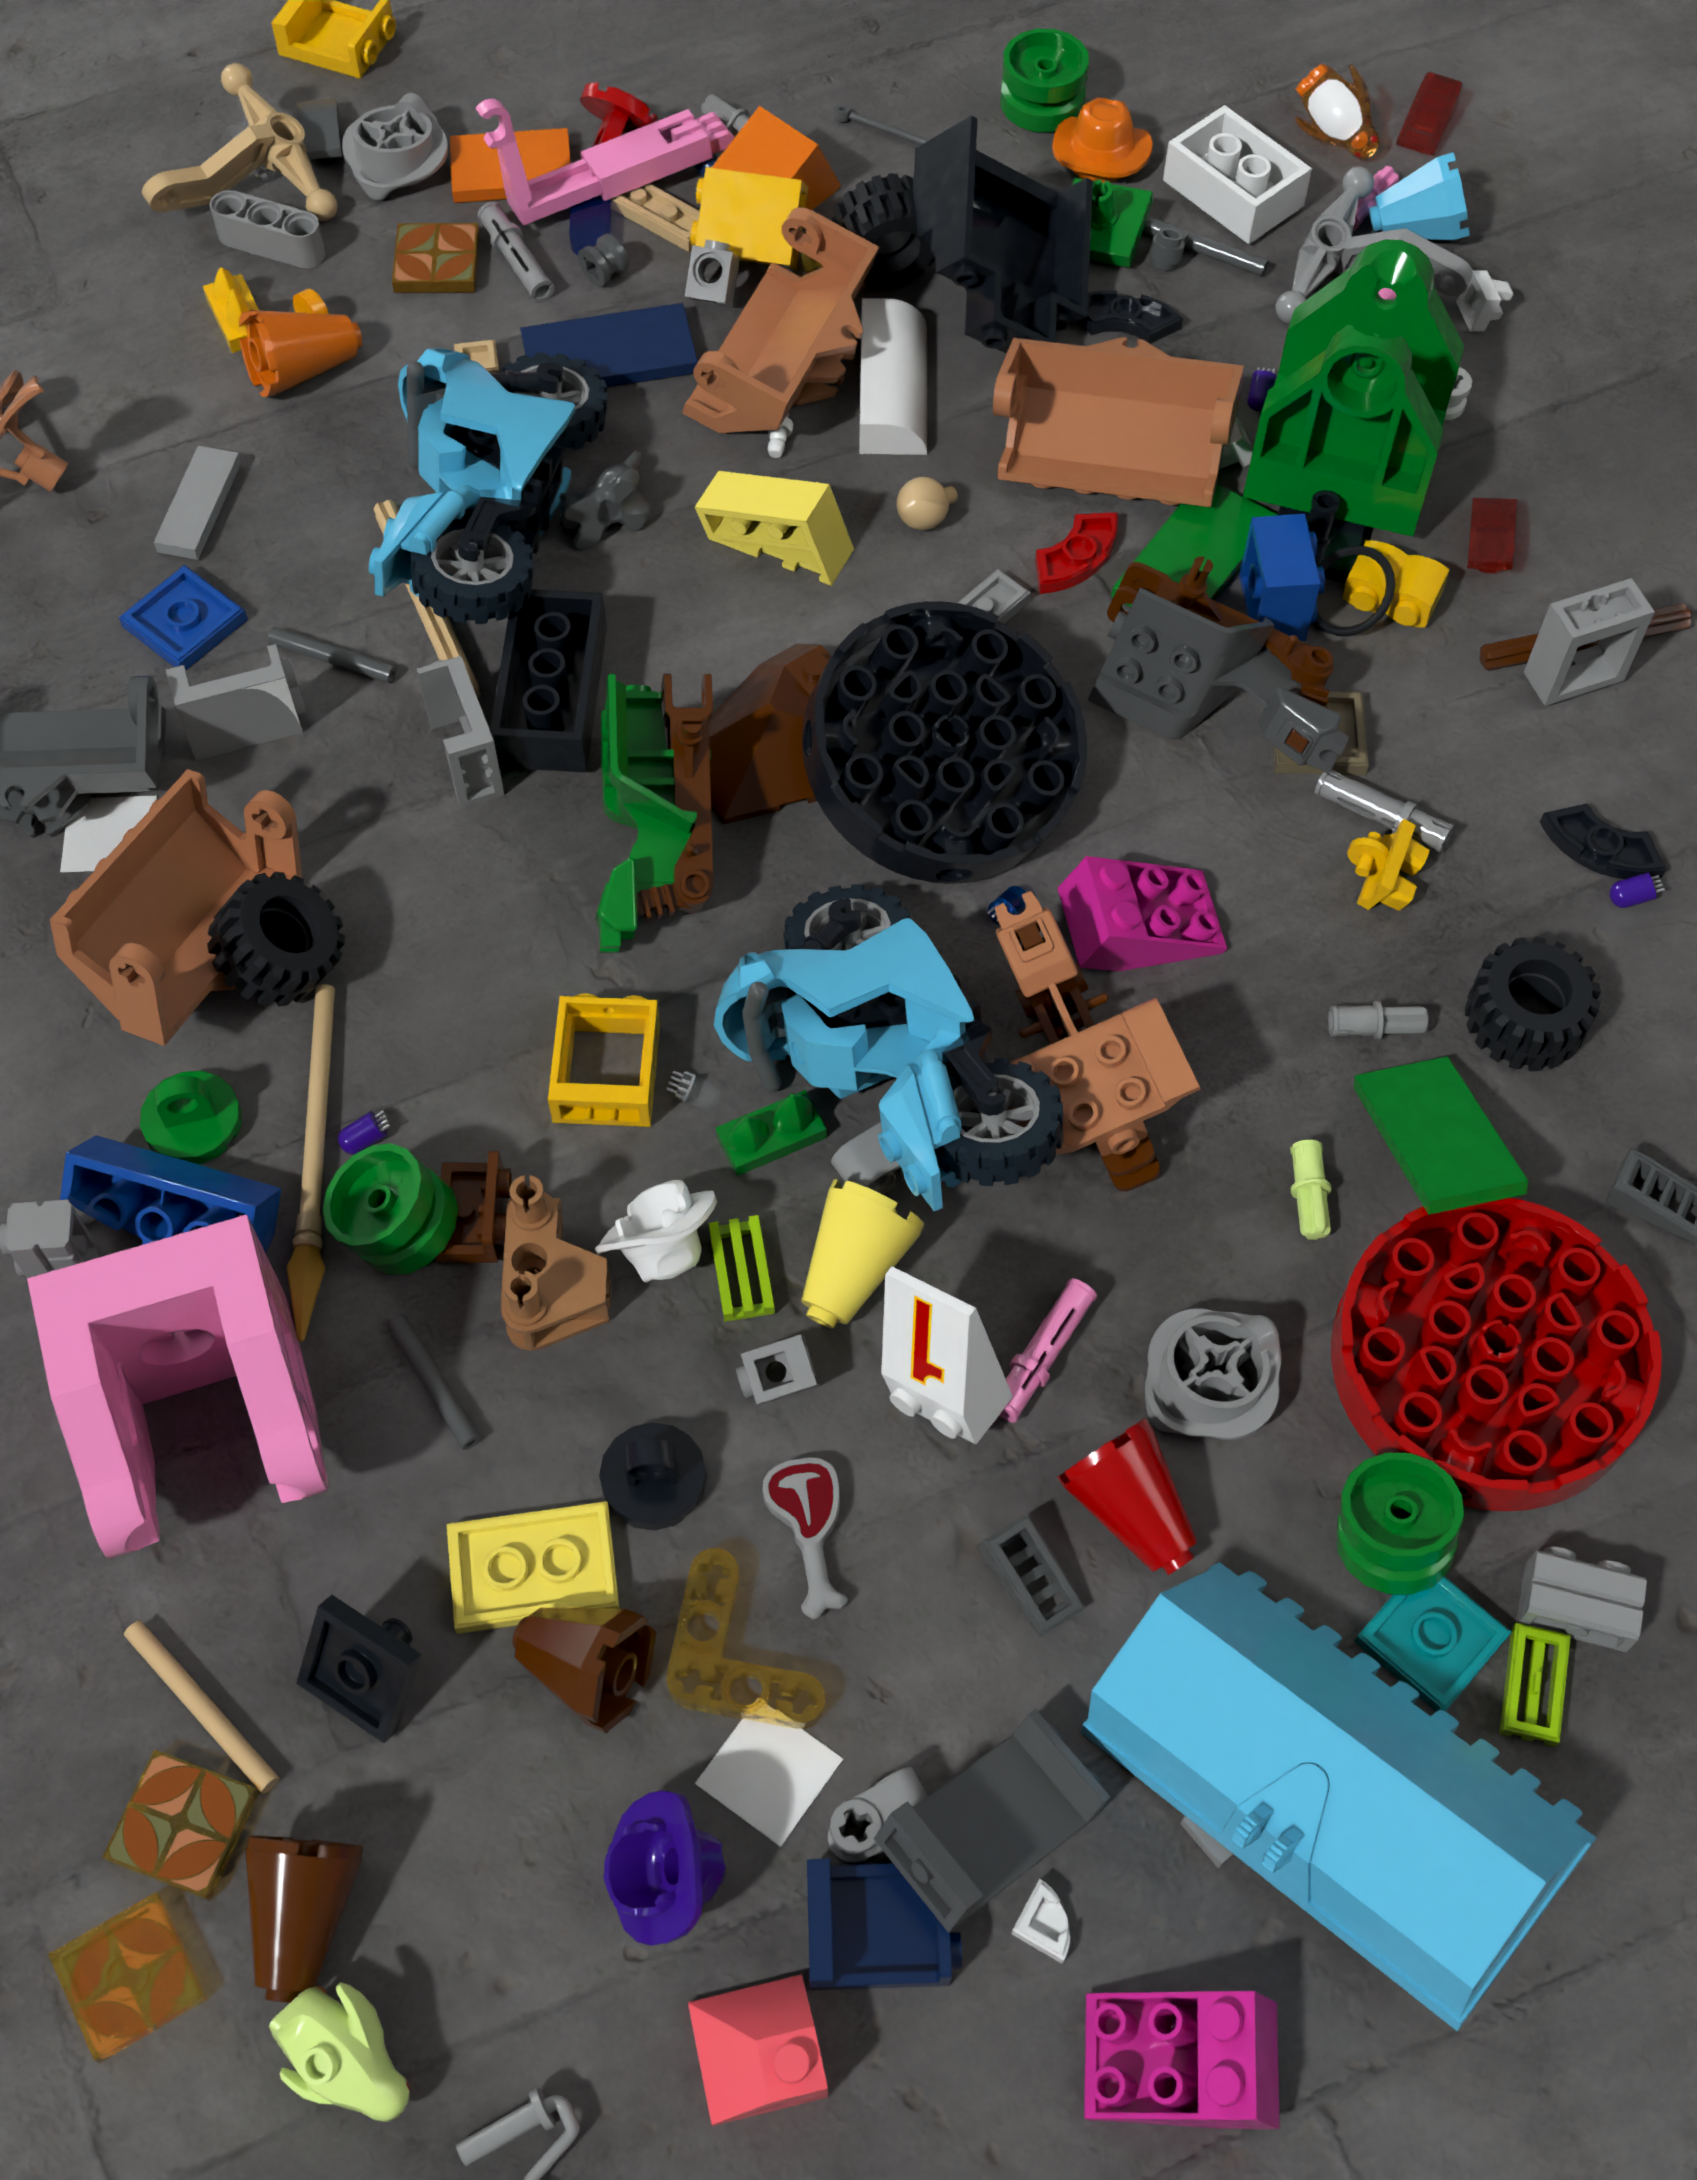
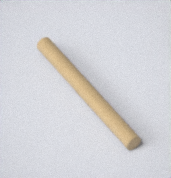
(202, 1707)

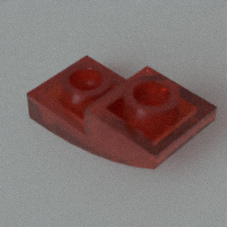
(1492, 534)

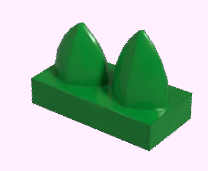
(771, 1132)

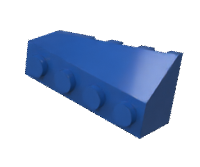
(160, 1193)

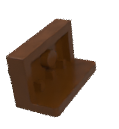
(480, 1219)

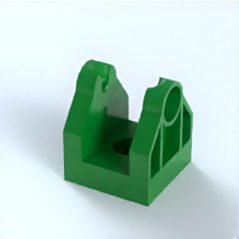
(1361, 394)

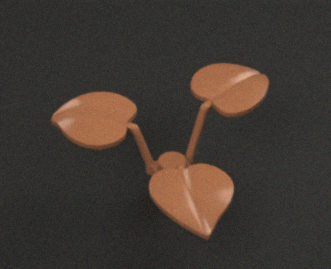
(34, 460)

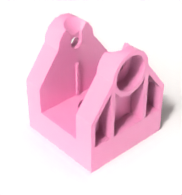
(158, 1327)

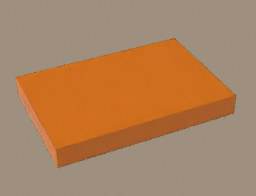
(477, 168)

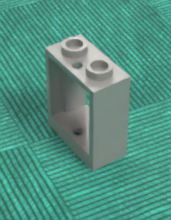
(1569, 623)

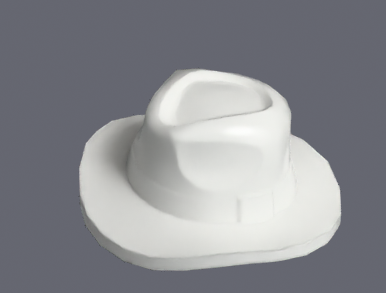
(661, 1230)

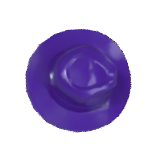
(661, 1868)

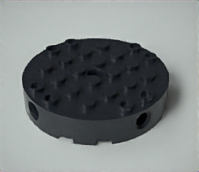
(943, 742)

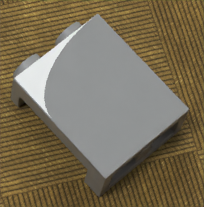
(238, 708)

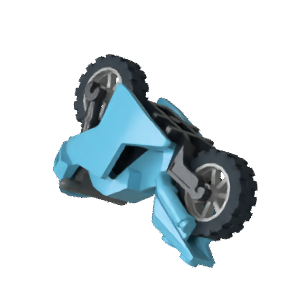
(497, 472)
(884, 1007)

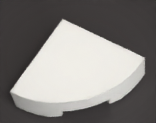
(1044, 1923)

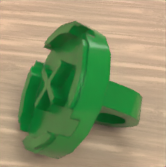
(191, 1116)

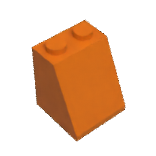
(777, 149)

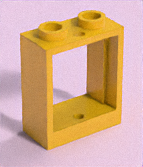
(600, 1102)

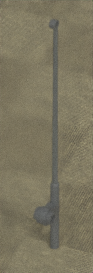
(1167, 241)

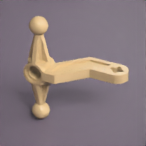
(269, 141)

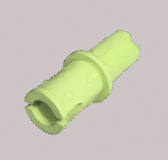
(1311, 1189)

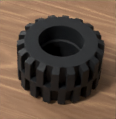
(886, 216)
(254, 961)
(1542, 973)

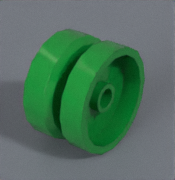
(1043, 79)
(390, 1209)
(1399, 1523)

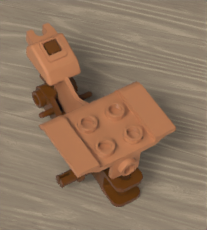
(1109, 1071)

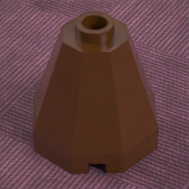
(587, 1658)

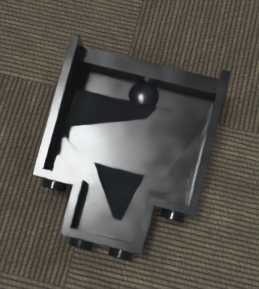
(1003, 239)

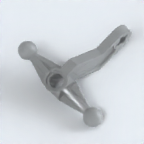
(1333, 248)

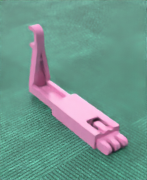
(607, 167)

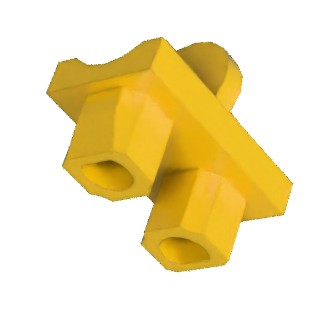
(1381, 860)

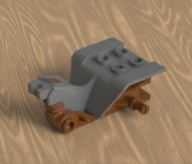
(1187, 654)

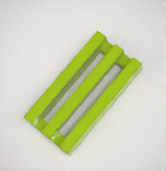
(735, 1230)
(1528, 1728)

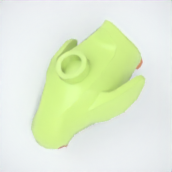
(339, 2053)

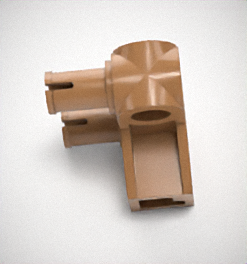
(570, 1283)

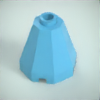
(1424, 202)

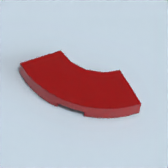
(1078, 554)

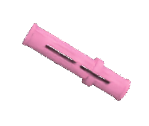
(1032, 1366)

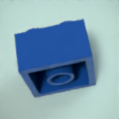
(1281, 573)

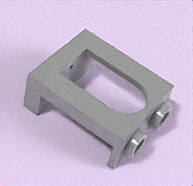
(472, 755)

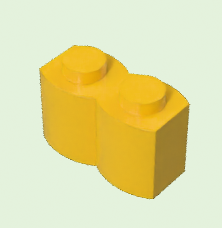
(1417, 585)

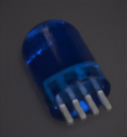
(1012, 899)

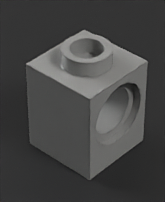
(721, 291)

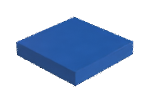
(183, 618)

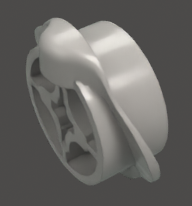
(394, 146)
(1211, 1400)

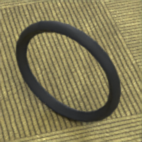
(1387, 599)

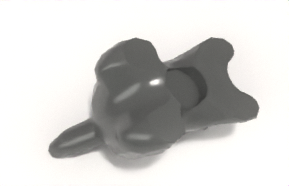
(607, 501)

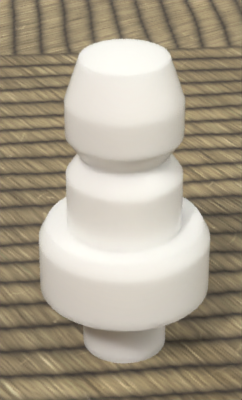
(778, 438)

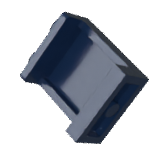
(874, 1931)

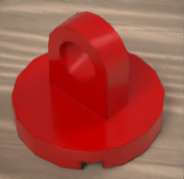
(616, 110)

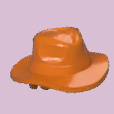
(1102, 142)

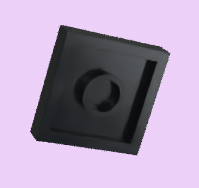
(1330, 533)
(360, 1667)

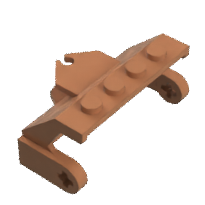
(787, 333)
(1116, 419)
(147, 908)

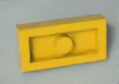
(228, 300)

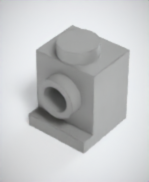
(799, 1366)

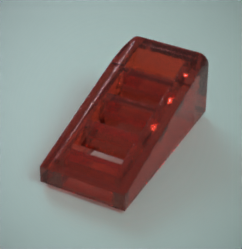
(1430, 113)

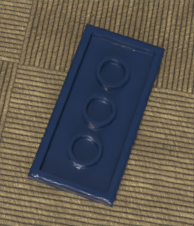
(622, 344)

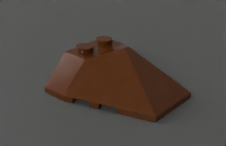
(759, 736)

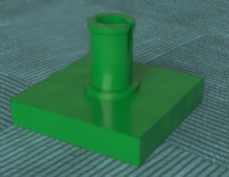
(1117, 221)

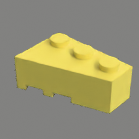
(777, 517)

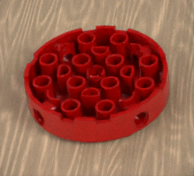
(1570, 1336)

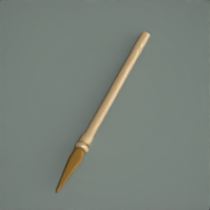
(306, 1266)

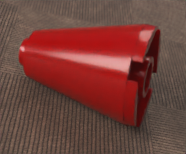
(1135, 1498)

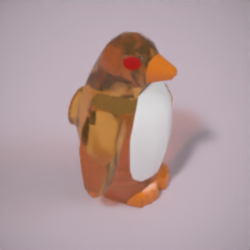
(1338, 111)

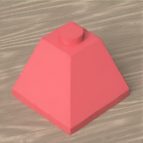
(758, 2050)

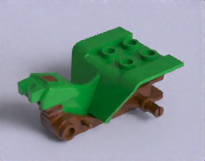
(662, 797)

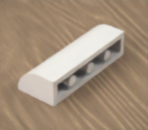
(893, 378)

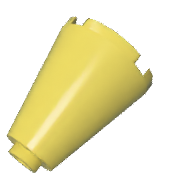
(854, 1251)

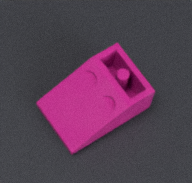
(1138, 914)
(1182, 2059)

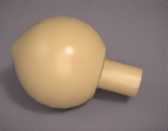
(924, 502)

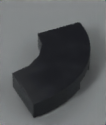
(1123, 313)
(1601, 846)

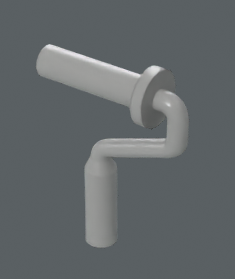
(519, 2122)

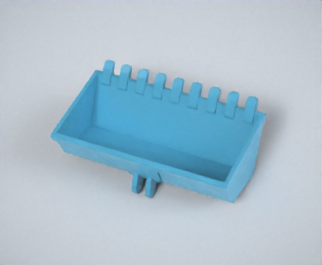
(1336, 1786)

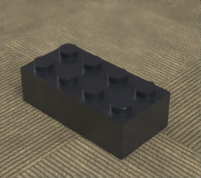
(549, 681)

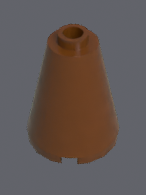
(295, 1908)

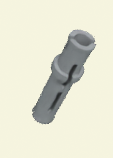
(497, 223)
(1383, 809)

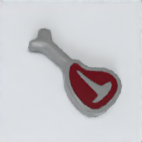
(807, 1499)

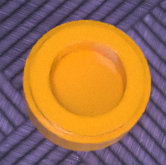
(309, 302)

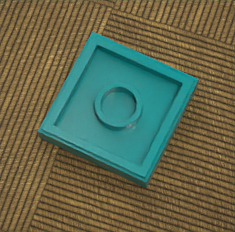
(1433, 1641)

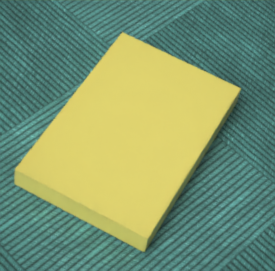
(530, 1562)

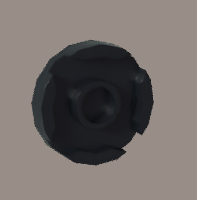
(653, 1475)

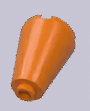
(295, 346)

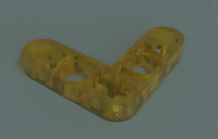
(709, 1657)

